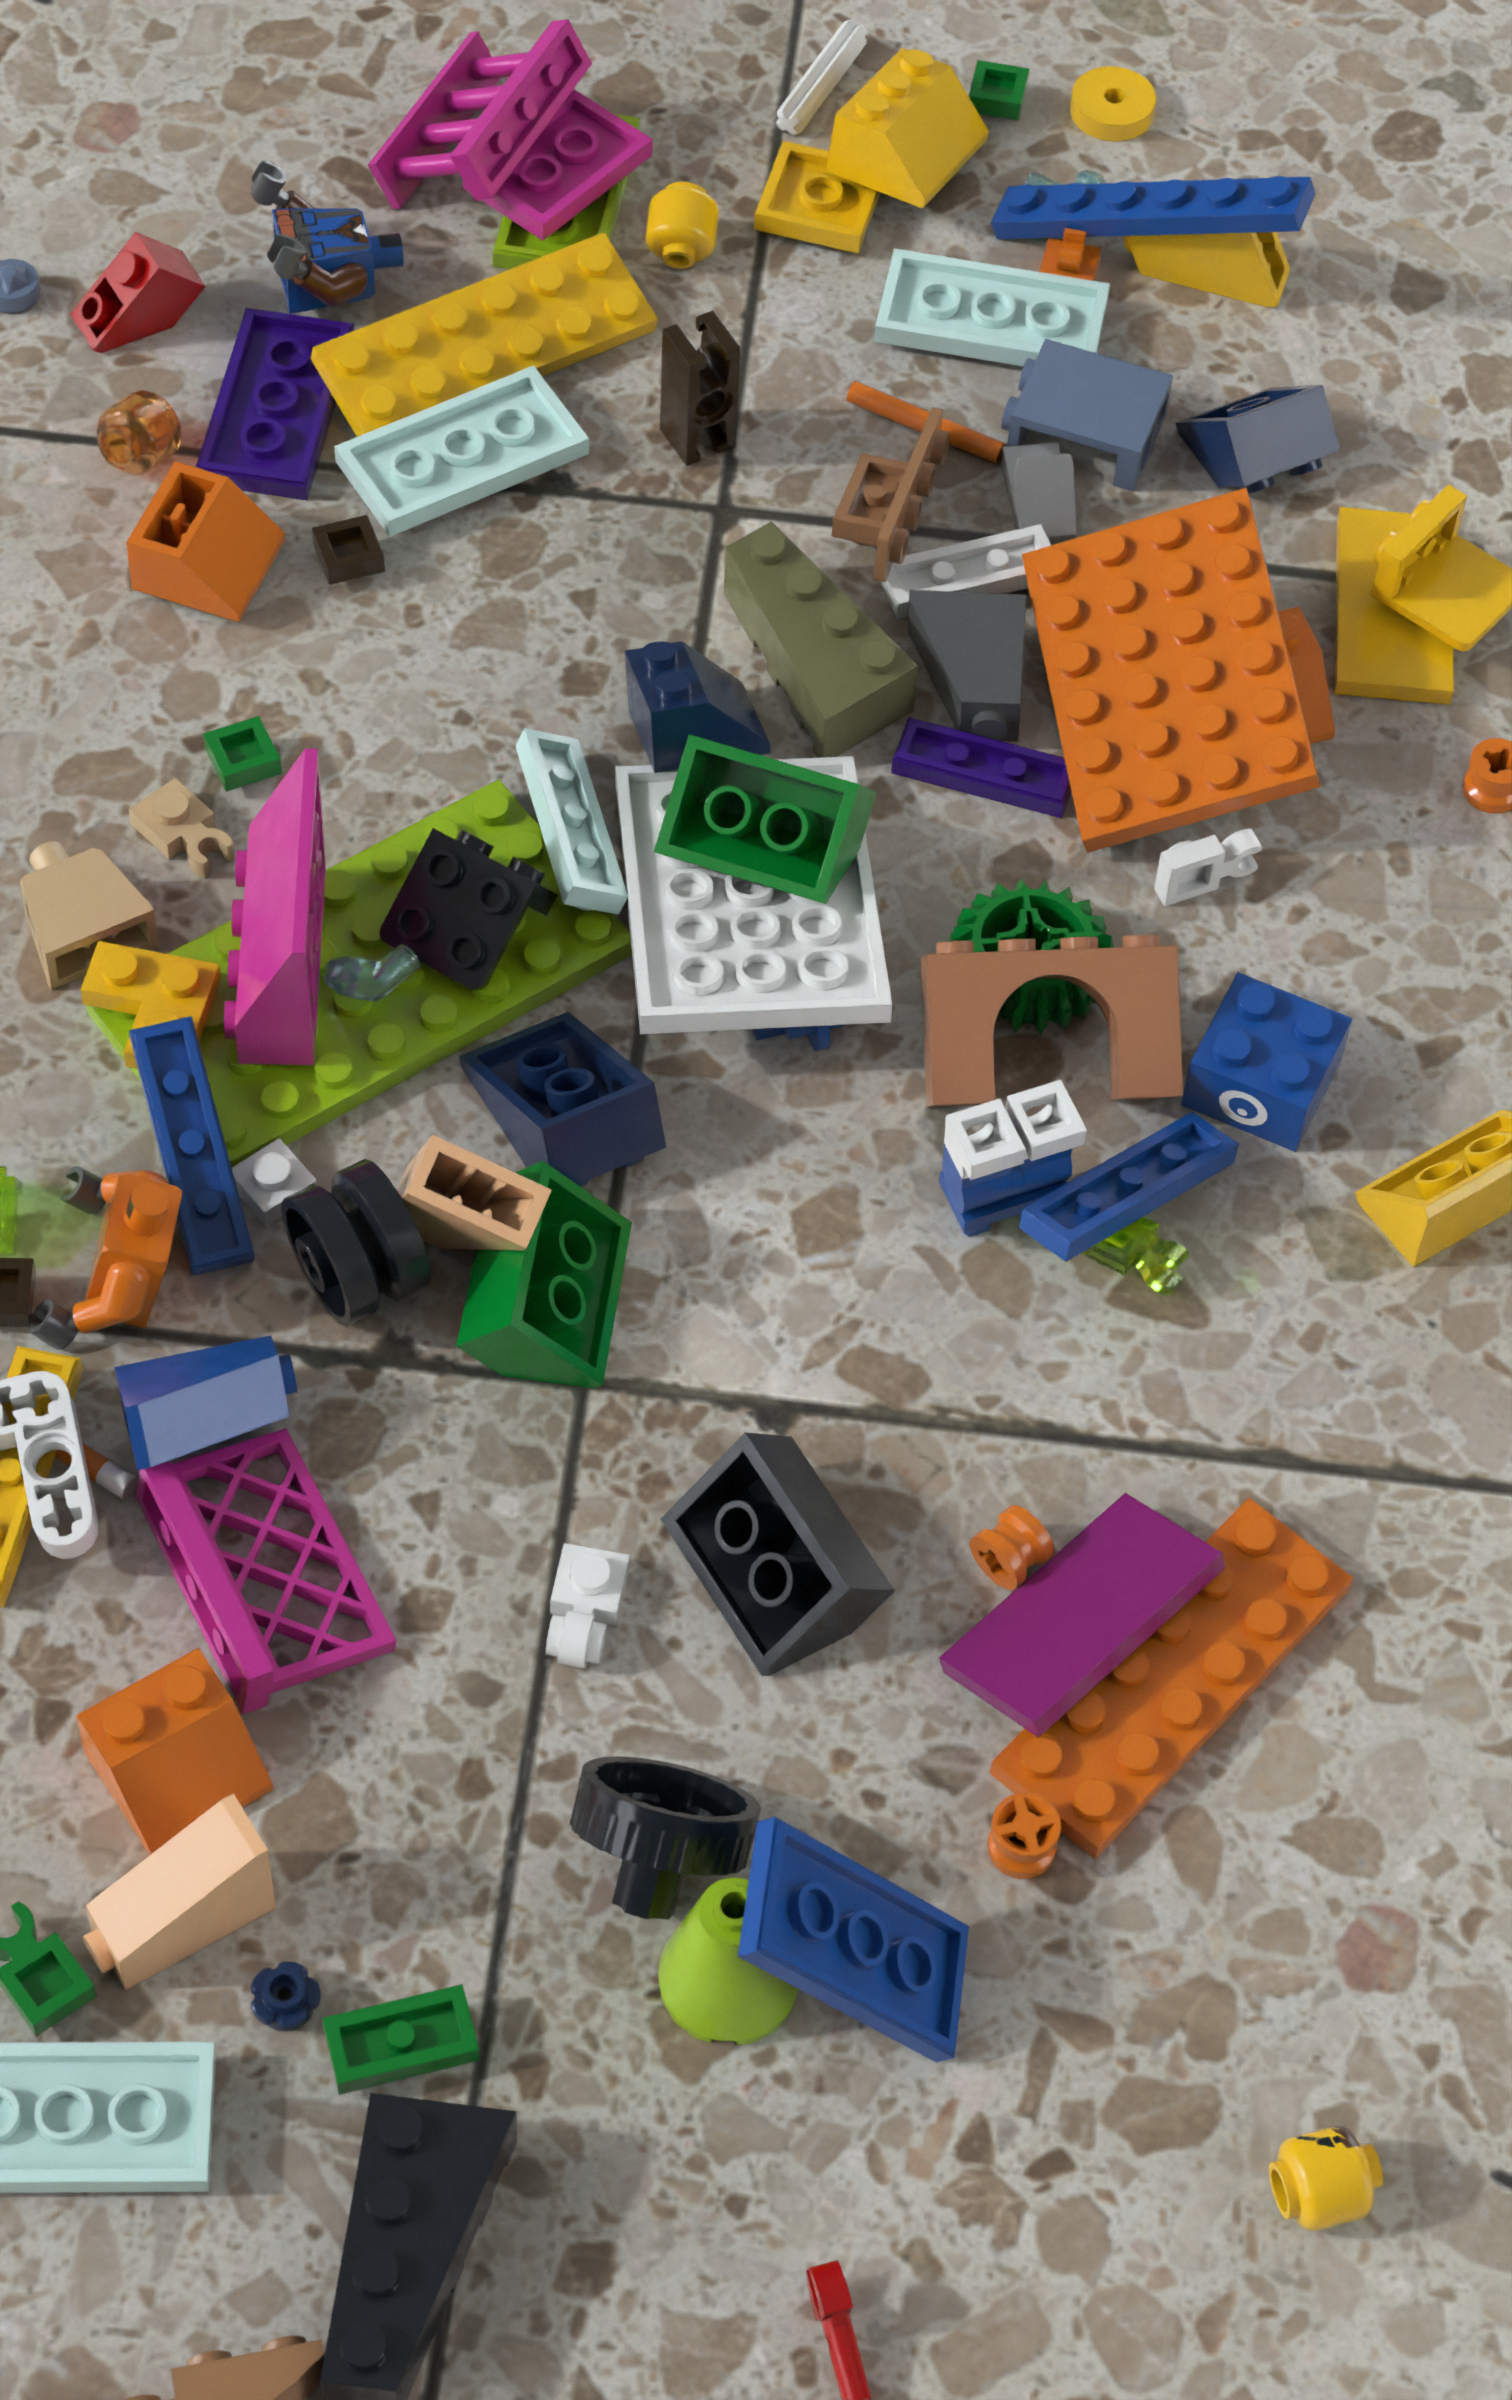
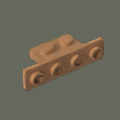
(888, 497)

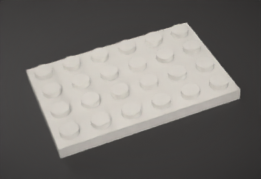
(740, 952)

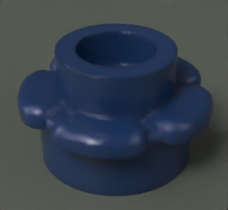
(289, 2013)

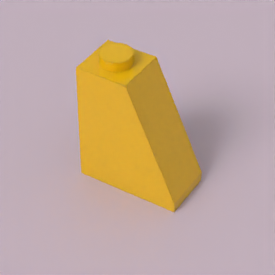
(1225, 264)

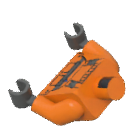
(128, 1254)

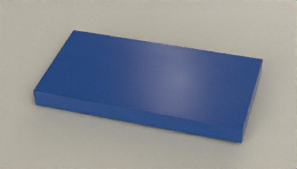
(854, 1940)

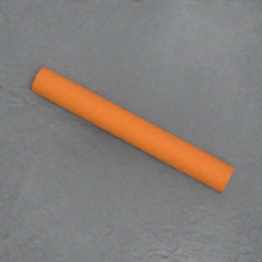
(915, 418)

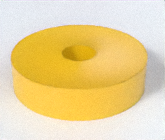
(1113, 103)

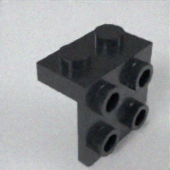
(463, 907)

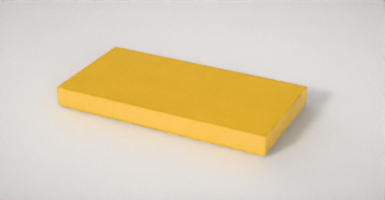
(1374, 645)

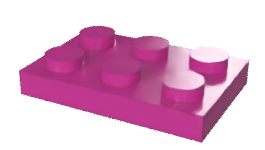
(570, 166)

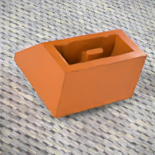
(202, 543)

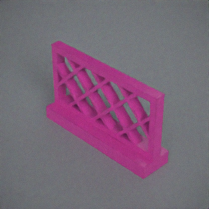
(216, 1597)

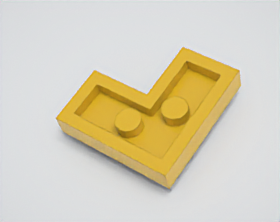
(150, 986)

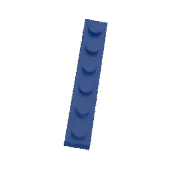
(1155, 207)

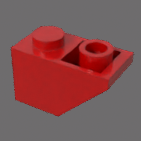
(137, 294)

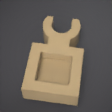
(181, 822)

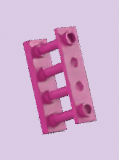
(503, 132)

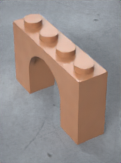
(1129, 983)

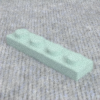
(571, 822)

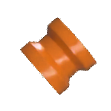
(1486, 789)
(1012, 1547)
(1032, 1821)

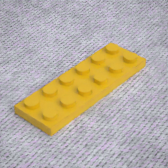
(525, 317)

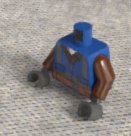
(321, 252)

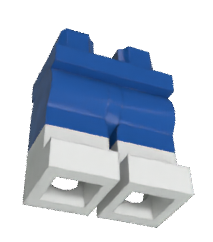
(1011, 1158)

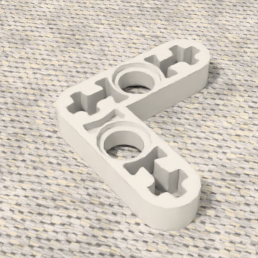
(38, 1436)

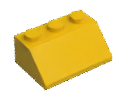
(906, 129)

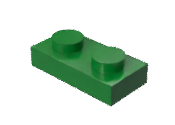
(400, 2039)

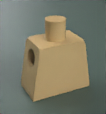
(76, 905)

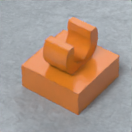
(1071, 256)

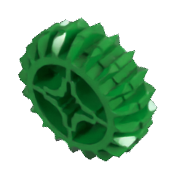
(1037, 916)

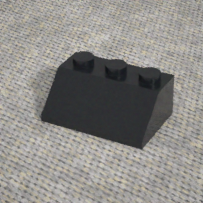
(776, 1552)

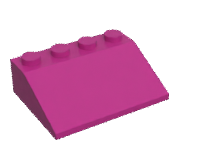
(280, 924)

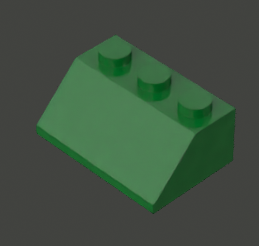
(763, 819)
(555, 1303)

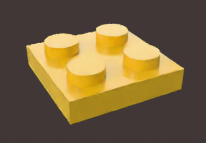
(813, 203)

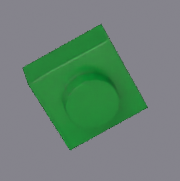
(999, 89)
(242, 753)

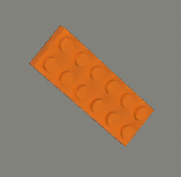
(1179, 1684)

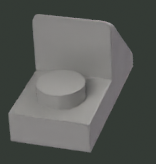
(1041, 489)

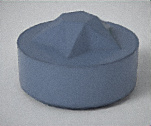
(18, 286)

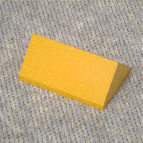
(1445, 1190)

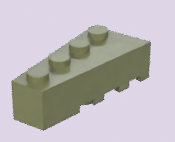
(817, 643)

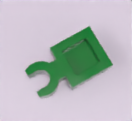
(42, 1976)

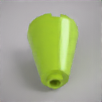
(707, 1983)

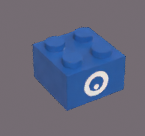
(1266, 1061)

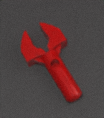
(832, 2307)

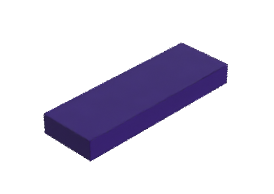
(982, 767)

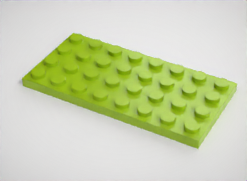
(378, 1044)

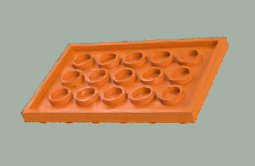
(1169, 671)

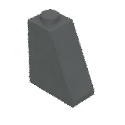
(973, 656)

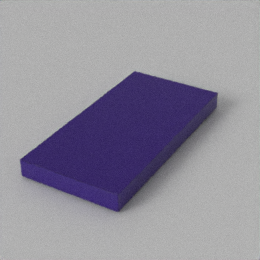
(272, 405)

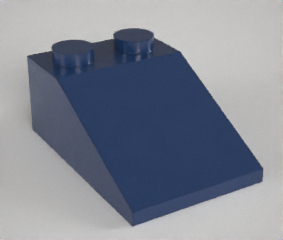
(567, 1099)

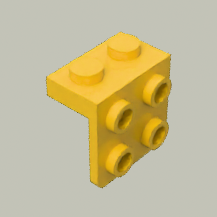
(1442, 577)

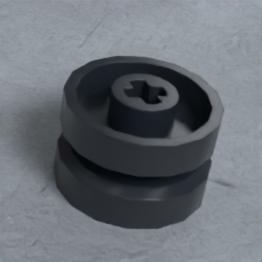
(356, 1242)

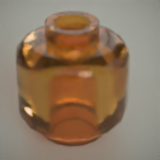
(138, 432)

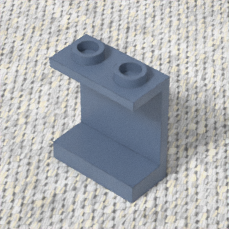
(1092, 404)

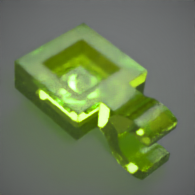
(1140, 1247)

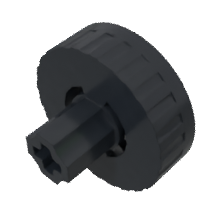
(662, 1826)

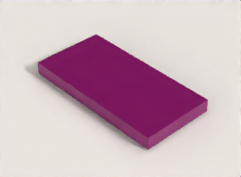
(1082, 1614)

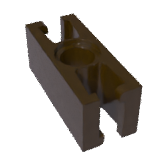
(699, 387)

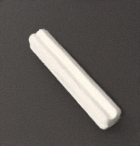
(821, 77)

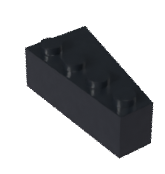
(411, 2221)

